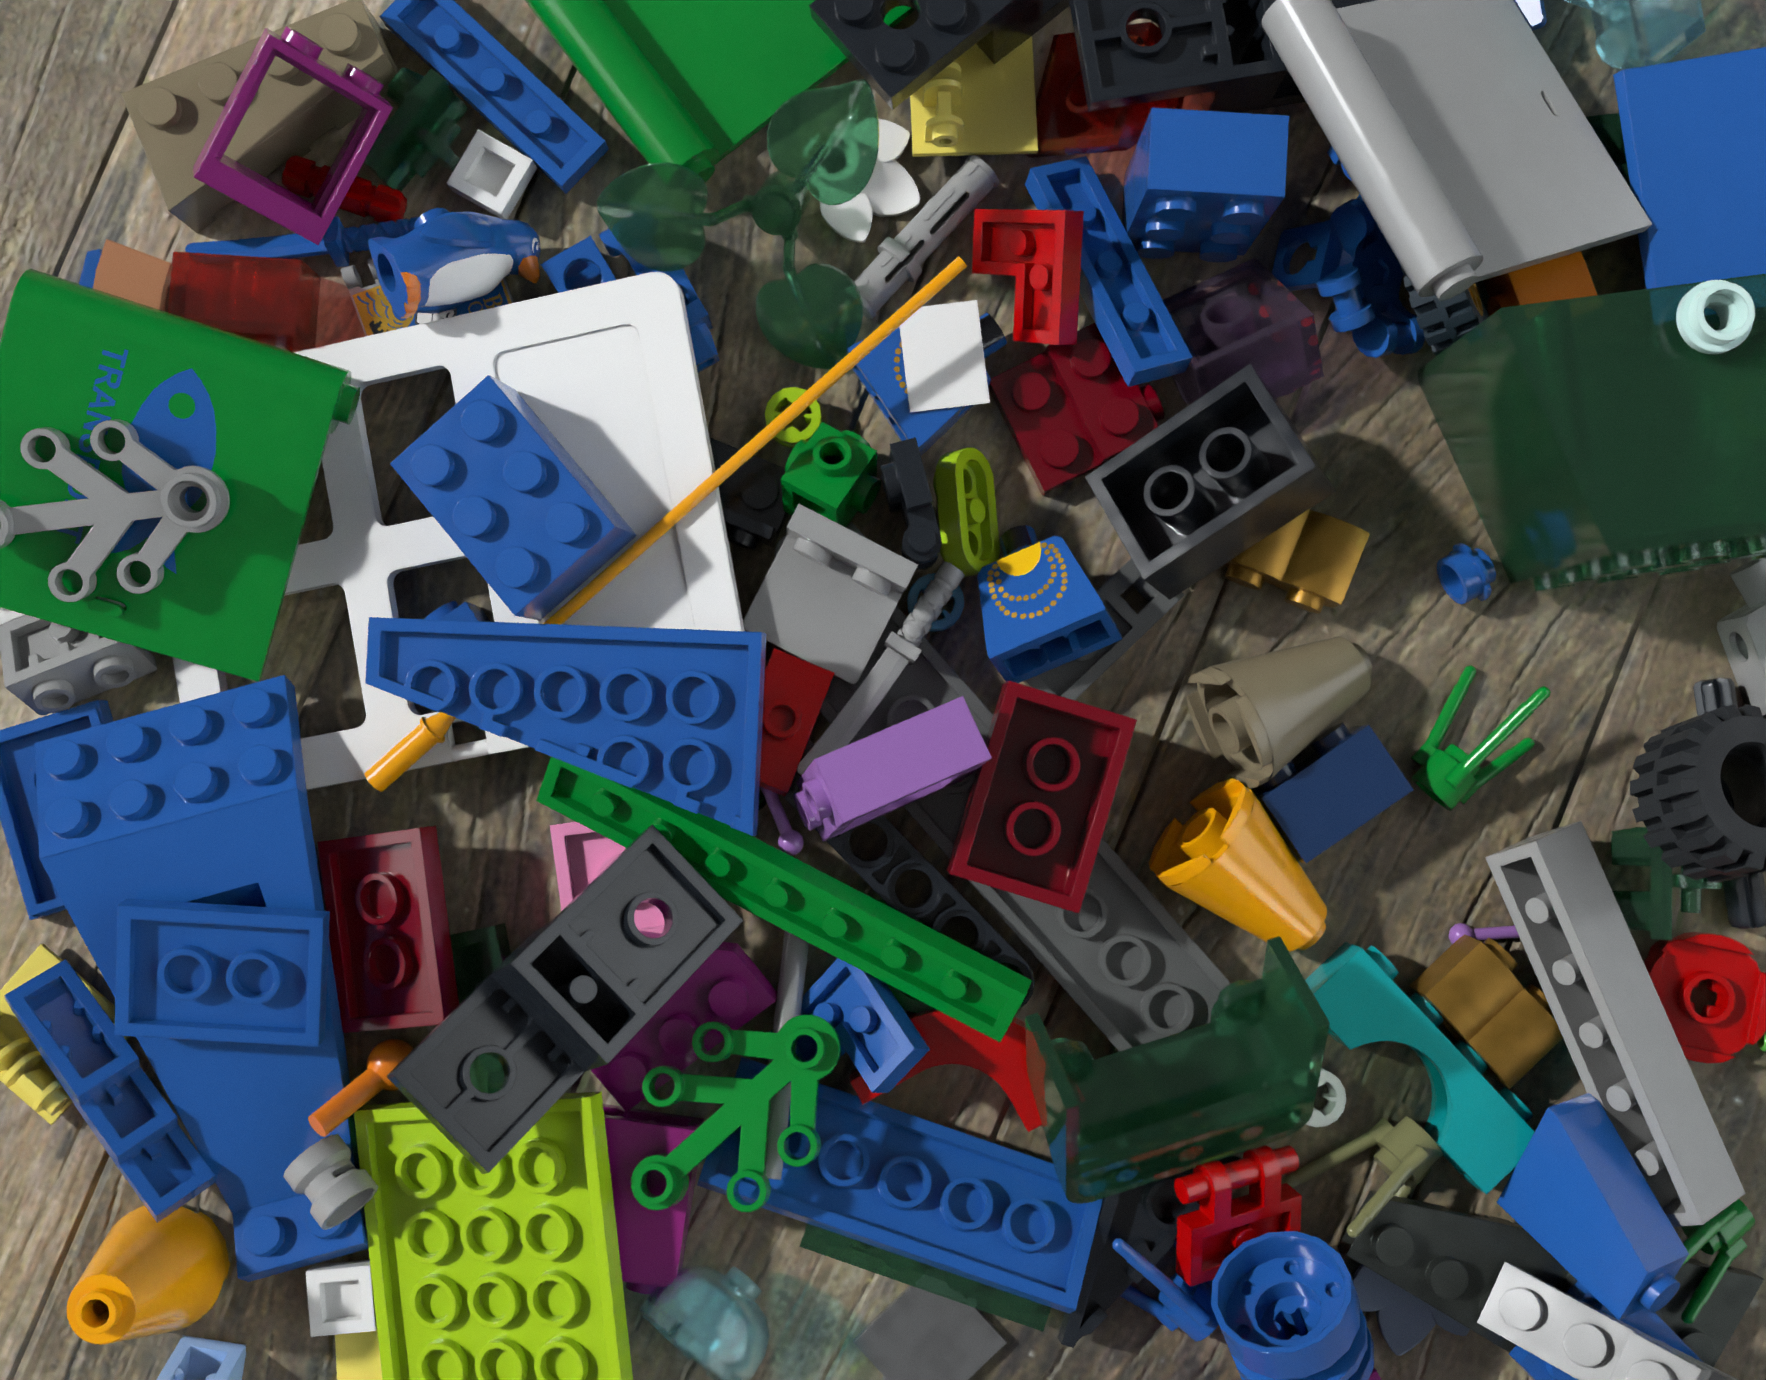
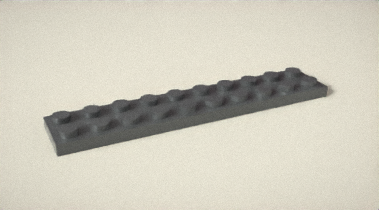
(1122, 951)

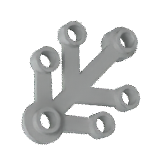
(114, 508)

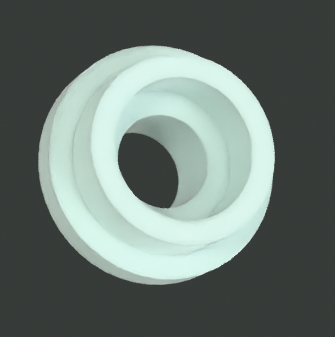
(1730, 303)

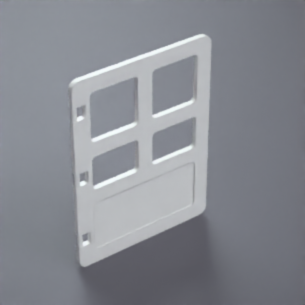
(622, 396)

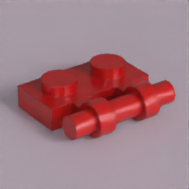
(1225, 1223)

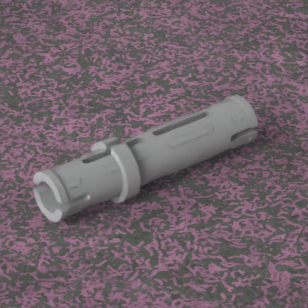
(940, 216)

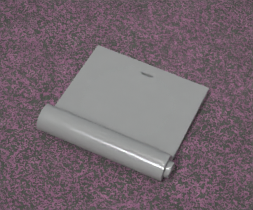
(1455, 134)

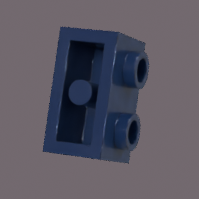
(1332, 790)

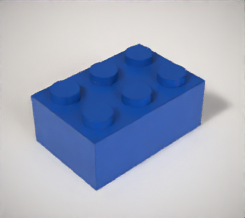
(1204, 182)
(512, 499)

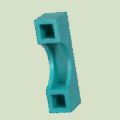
(1468, 1119)

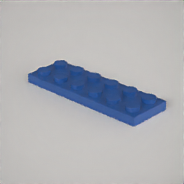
(927, 1197)

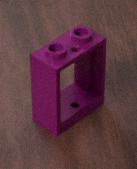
(264, 195)

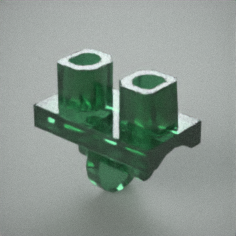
(418, 130)
(1653, 908)

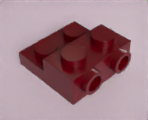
(1073, 409)

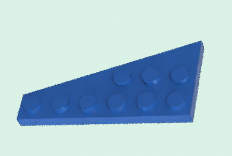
(625, 703)

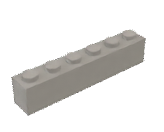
(1615, 1020)

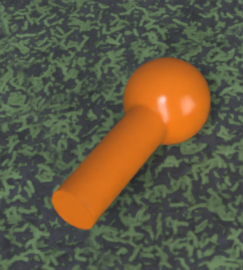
(346, 1102)

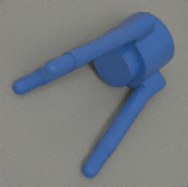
(1181, 1304)

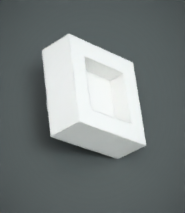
(492, 175)
(340, 1298)

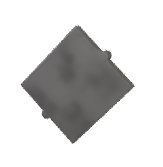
(929, 1338)

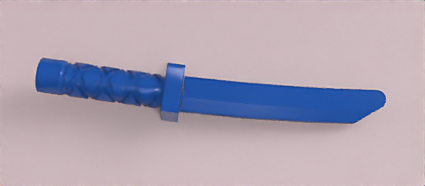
(336, 242)

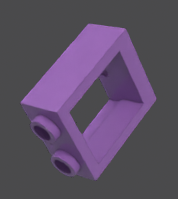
(890, 769)

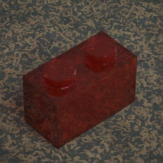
(248, 296)

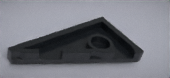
(1144, 1220)

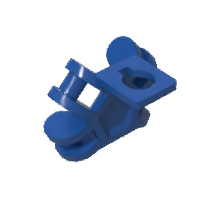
(1359, 274)

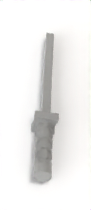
(900, 650)

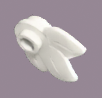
(887, 194)

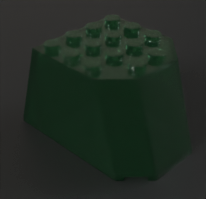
(1607, 436)

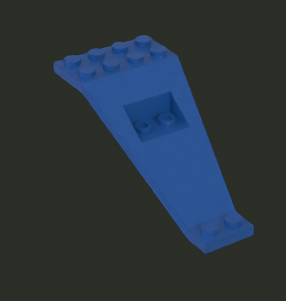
(210, 812)

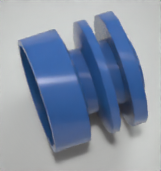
(1291, 1311)

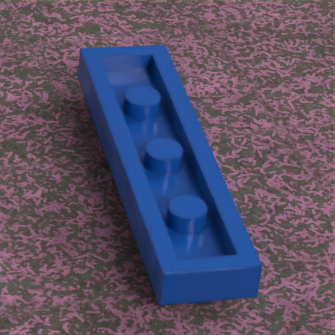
(498, 87)
(1113, 276)

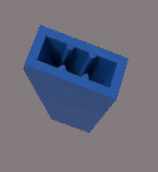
(1595, 1209)

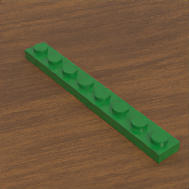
(801, 900)

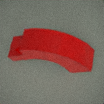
(959, 1044)

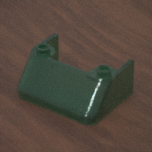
(1184, 1095)

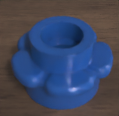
(1466, 574)

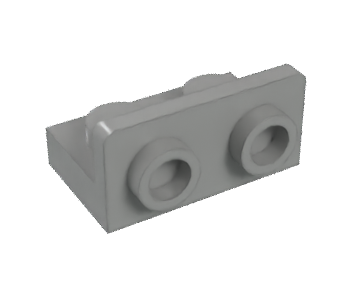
(60, 665)

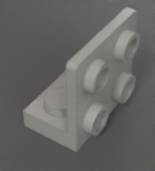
(828, 594)

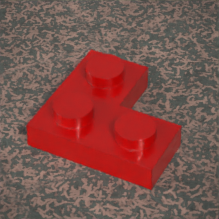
(1045, 257)

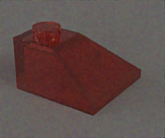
(1062, 107)

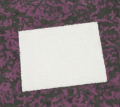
(944, 357)

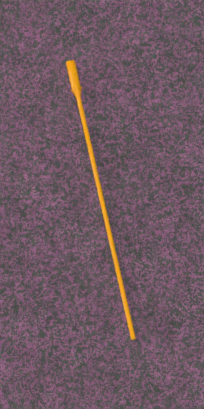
(434, 728)

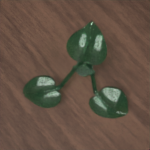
(820, 145)

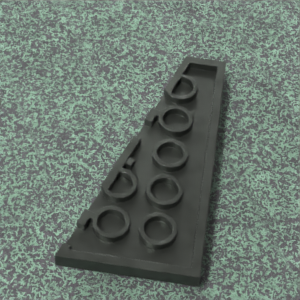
(1457, 1257)

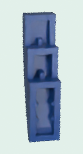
(110, 1089)

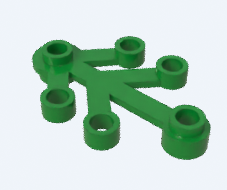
(745, 1106)

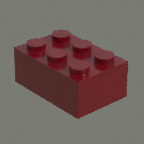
(1042, 796)

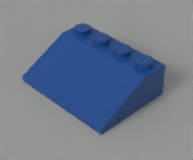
(1698, 165)

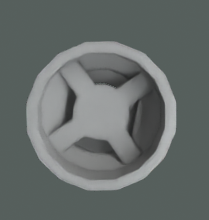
(330, 1181)

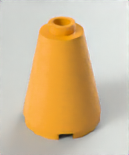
(1240, 868)
(149, 1277)

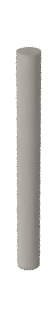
(787, 1006)

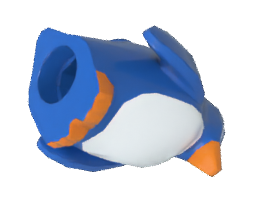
(452, 260)

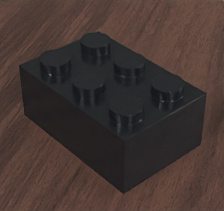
(1209, 483)

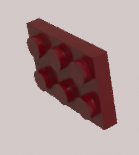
(389, 929)

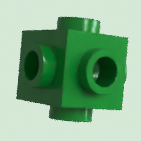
(831, 475)

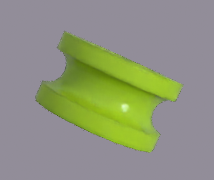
(791, 435)

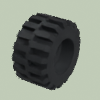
(1685, 800)

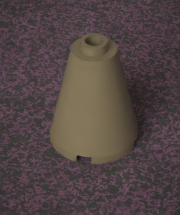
(1275, 703)

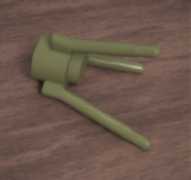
(1403, 1155)

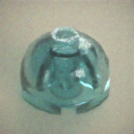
(712, 1320)

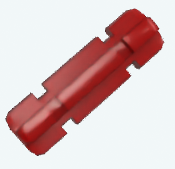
(362, 198)

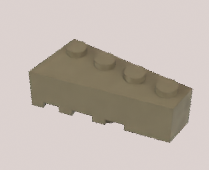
(283, 119)

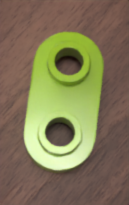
(966, 510)

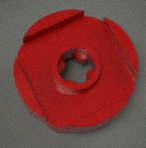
(1731, 972)

